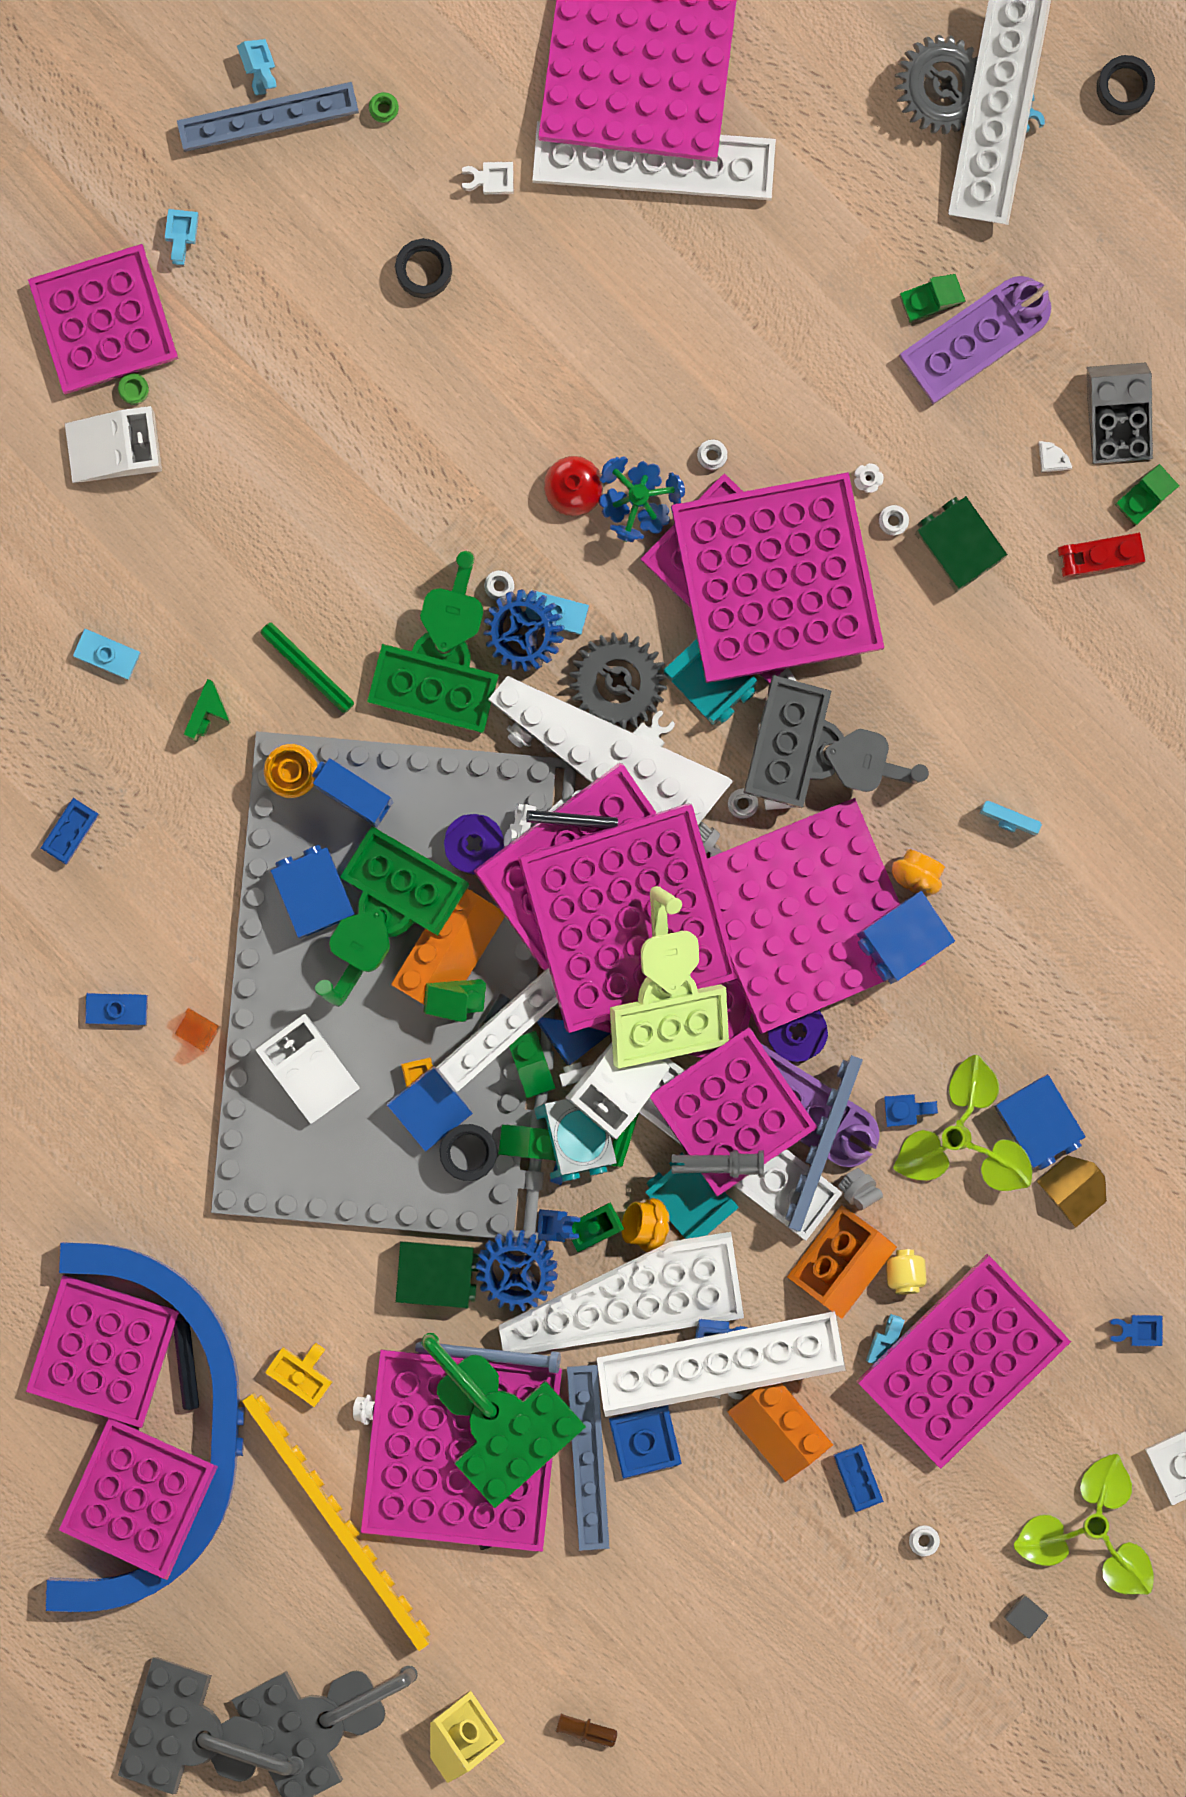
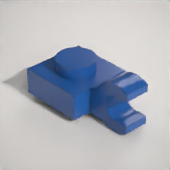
(903, 1110)

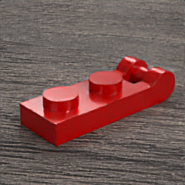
(1102, 554)

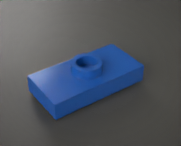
(70, 831)
(116, 1009)
(858, 1478)

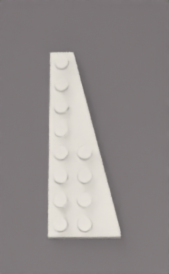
(597, 746)

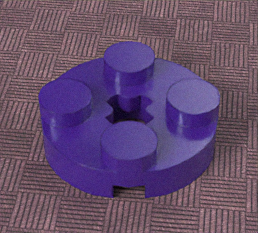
(474, 826)
(802, 1048)

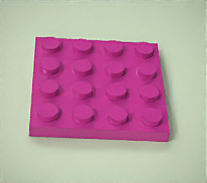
(103, 319)
(731, 1104)
(102, 1351)
(138, 1498)

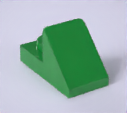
(932, 297)
(1147, 495)
(207, 704)
(454, 998)
(531, 1065)
(526, 1142)
(596, 1227)

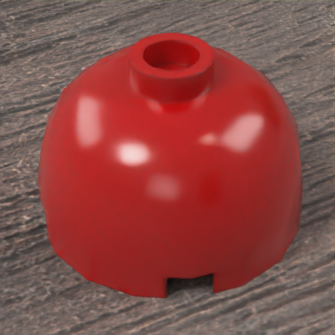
(573, 486)

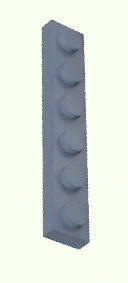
(267, 116)
(818, 1155)
(588, 1459)

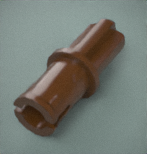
(586, 1730)

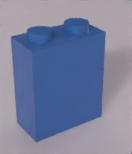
(352, 791)
(312, 891)
(905, 938)
(1040, 1122)

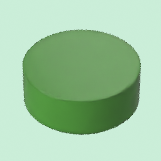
(133, 389)

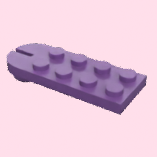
(977, 337)
(814, 1097)

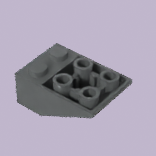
(1120, 412)

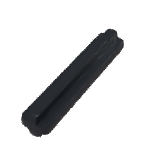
(186, 1365)

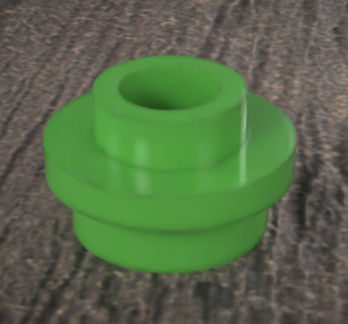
(383, 98)

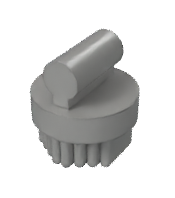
(709, 838)
(860, 1189)

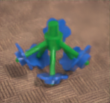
(644, 480)

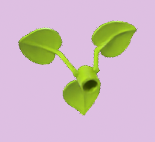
(922, 1152)
(1107, 1485)

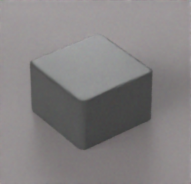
(1026, 1616)

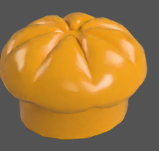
(290, 770)
(918, 873)
(646, 1224)

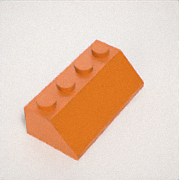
(455, 949)

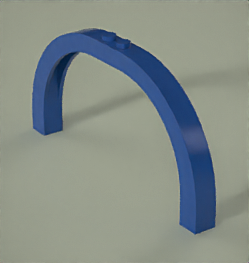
(227, 1415)

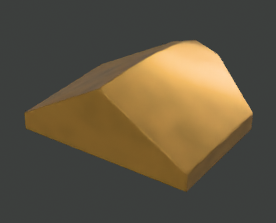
(1075, 1188)

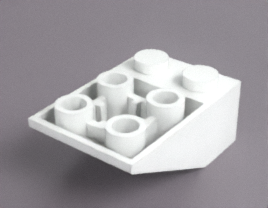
(113, 445)
(307, 1068)
(615, 1095)

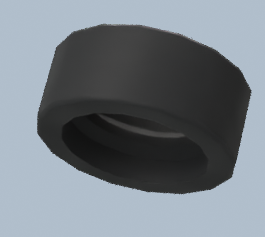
(1135, 64)
(428, 246)
(445, 1155)

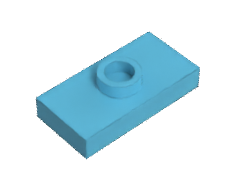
(572, 613)
(106, 654)
(1010, 819)

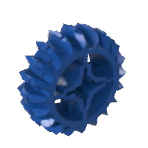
(529, 639)
(500, 1289)

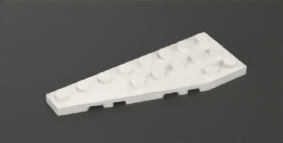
(645, 1296)

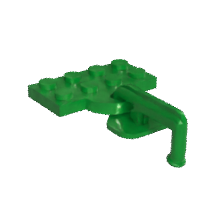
(436, 682)
(394, 883)
(517, 1438)

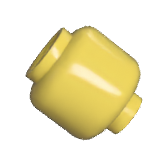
(906, 1272)

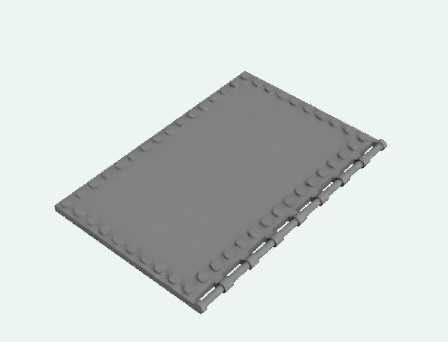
(358, 1157)

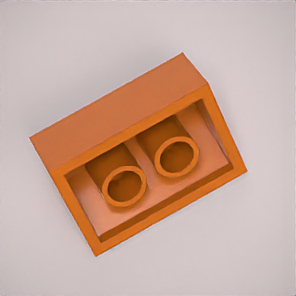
(842, 1261)
(780, 1429)

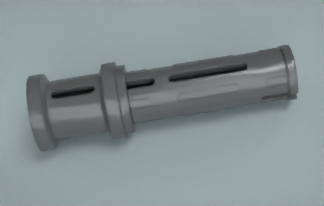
(735, 1164)

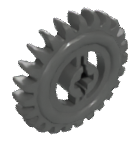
(919, 91)
(595, 663)

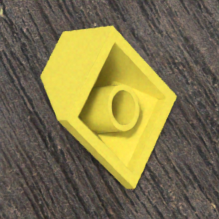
(462, 1737)

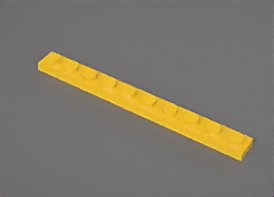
(346, 1531)

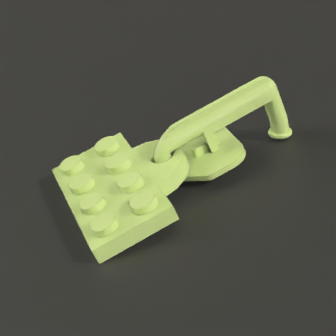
(674, 1018)

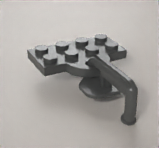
(793, 742)
(295, 1729)
(170, 1734)

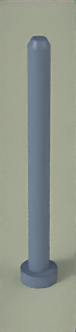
(551, 1362)

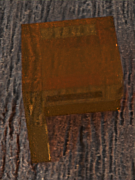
(197, 1030)

